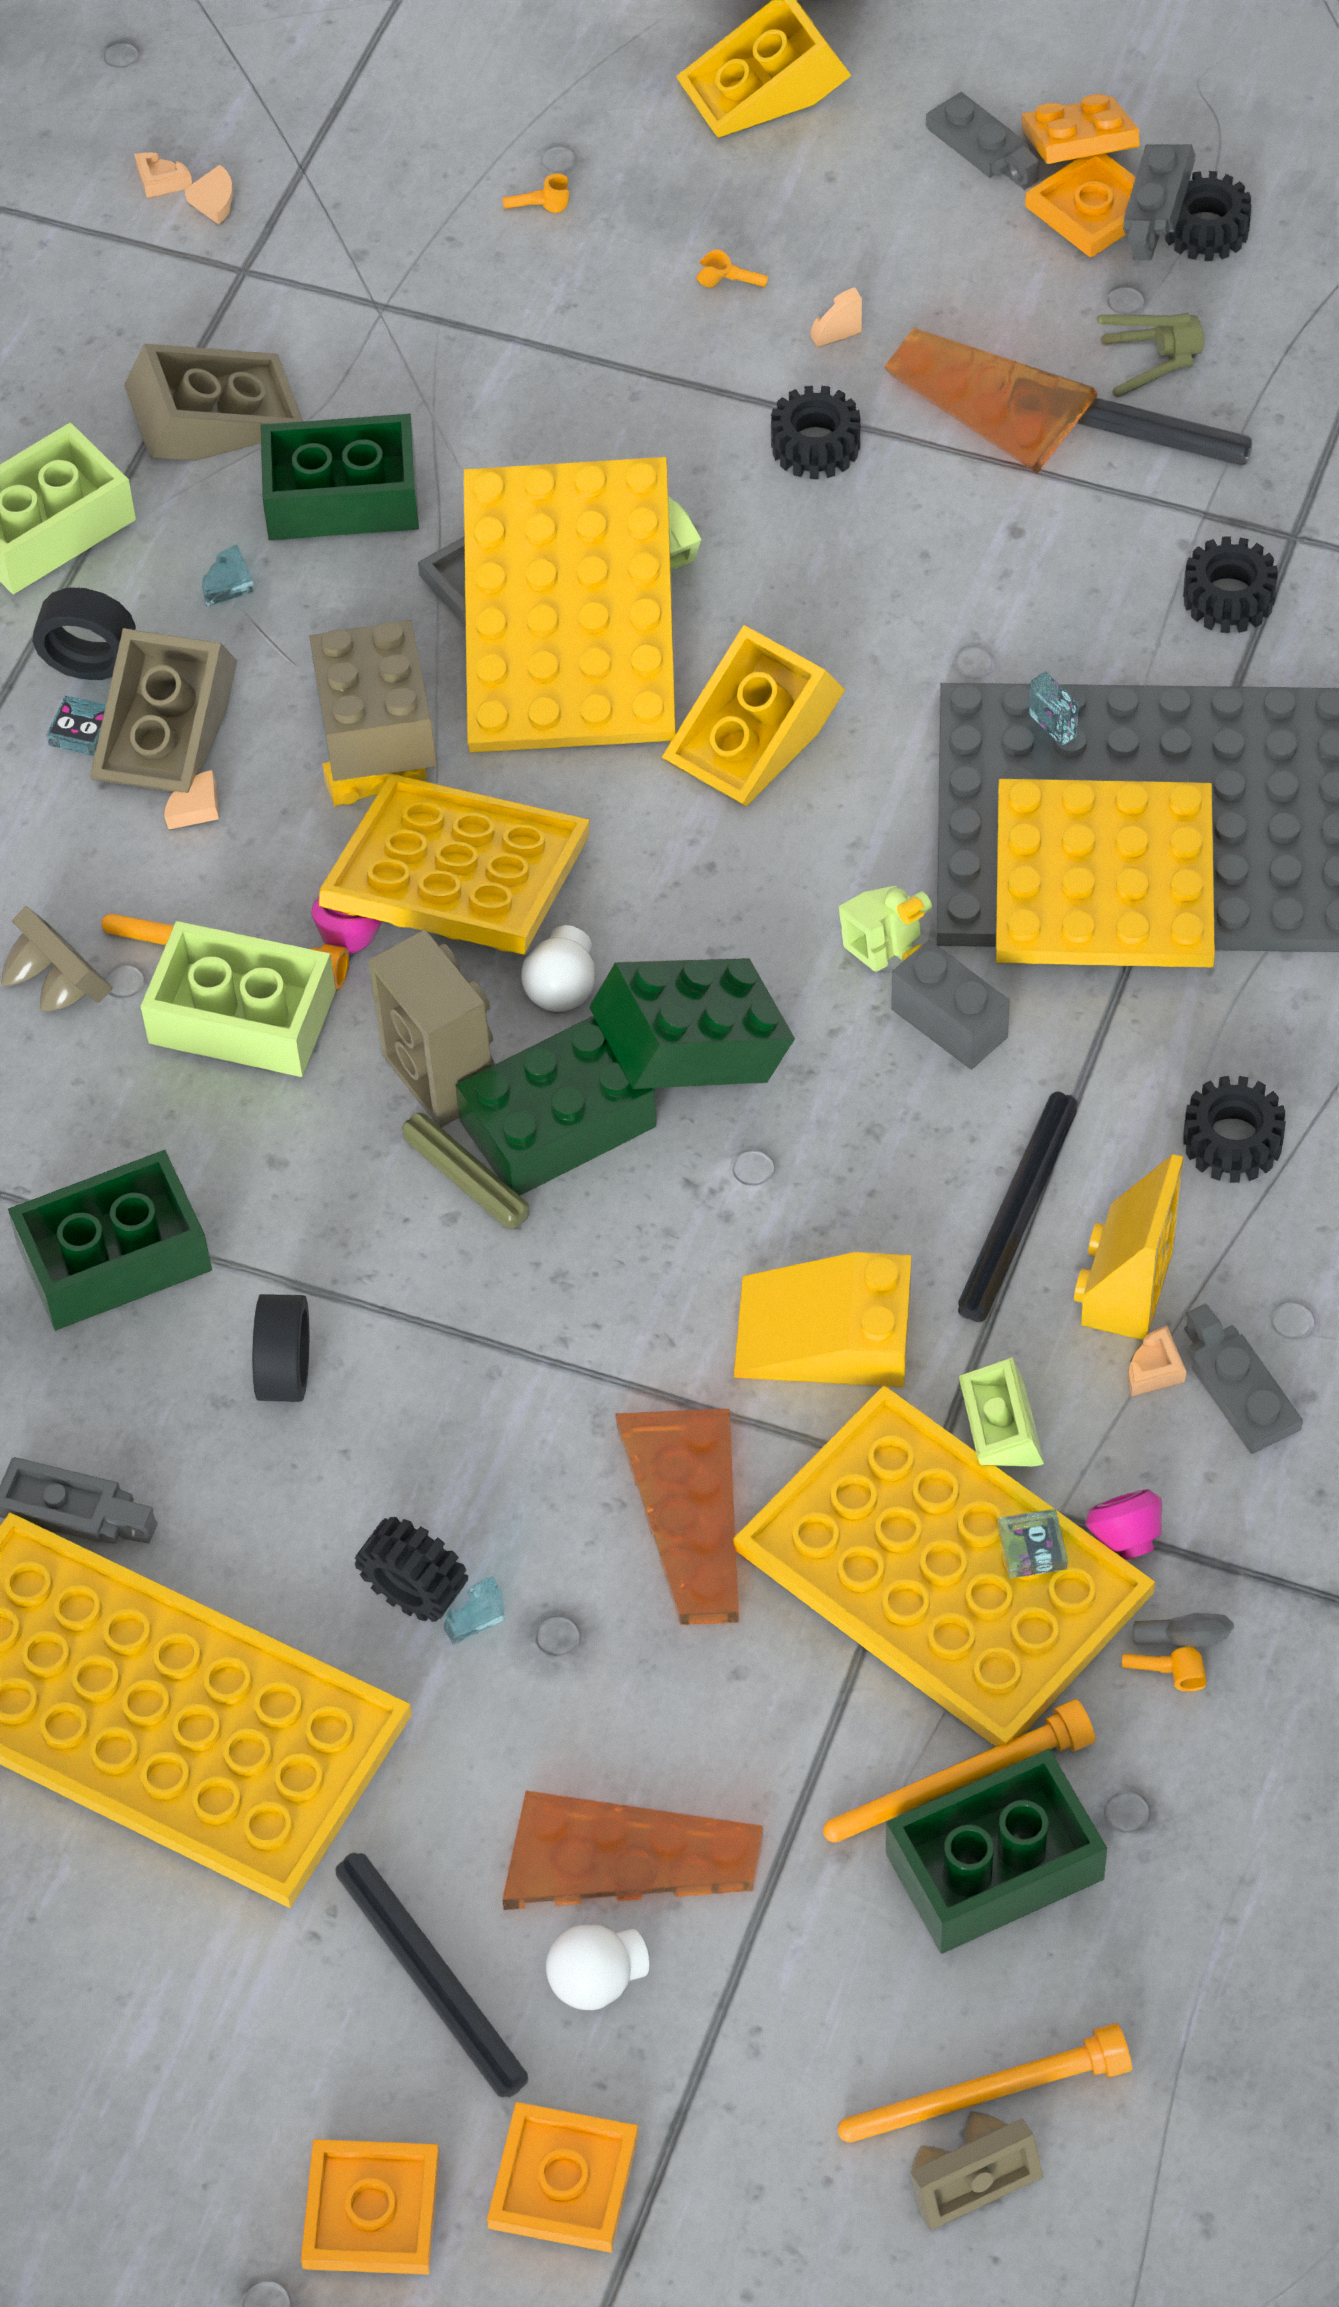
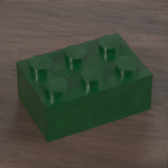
(339, 477)
(691, 1023)
(553, 1107)
(110, 1239)
(995, 1850)

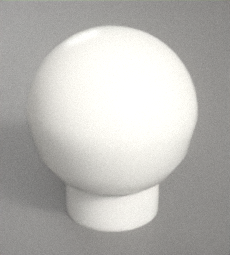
(559, 970)
(594, 1965)

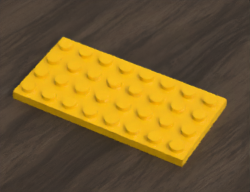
(179, 1715)

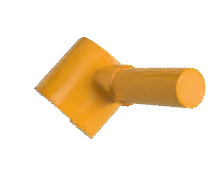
(553, 196)
(719, 266)
(1184, 1663)

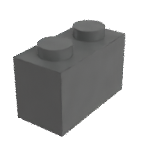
(950, 1004)

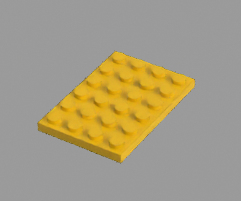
(568, 605)
(906, 1558)

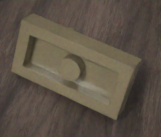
(38, 949)
(989, 2166)

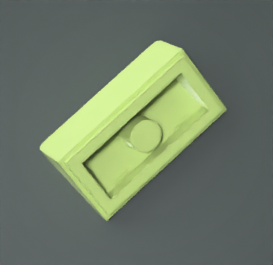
(1001, 1416)

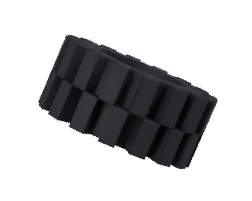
(1212, 235)
(810, 411)
(1230, 562)
(1234, 1103)
(411, 1569)

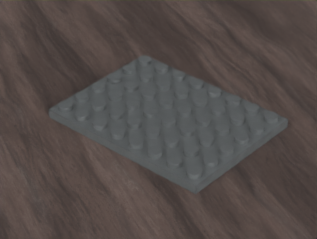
(1260, 747)

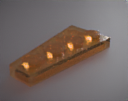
(998, 398)
(687, 1496)
(603, 1849)

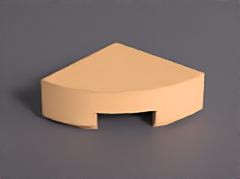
(161, 175)
(212, 194)
(840, 320)
(195, 806)
(1155, 1364)

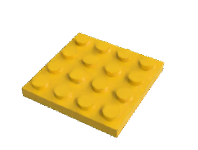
(455, 864)
(1105, 873)

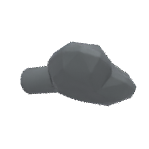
(1183, 1631)

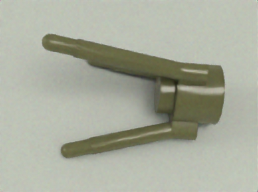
(1174, 336)

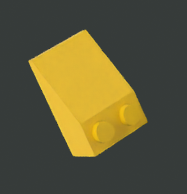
(763, 70)
(753, 717)
(1132, 1254)
(827, 1321)

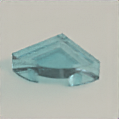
(227, 578)
(478, 1614)

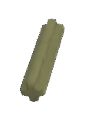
(465, 1171)

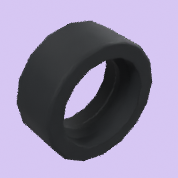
(85, 610)
(280, 1347)

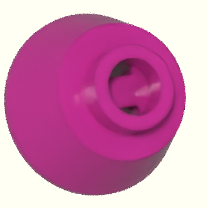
(344, 929)
(1127, 1522)

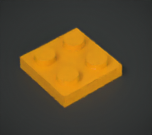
(1079, 129)
(1085, 202)
(563, 2177)
(370, 2206)

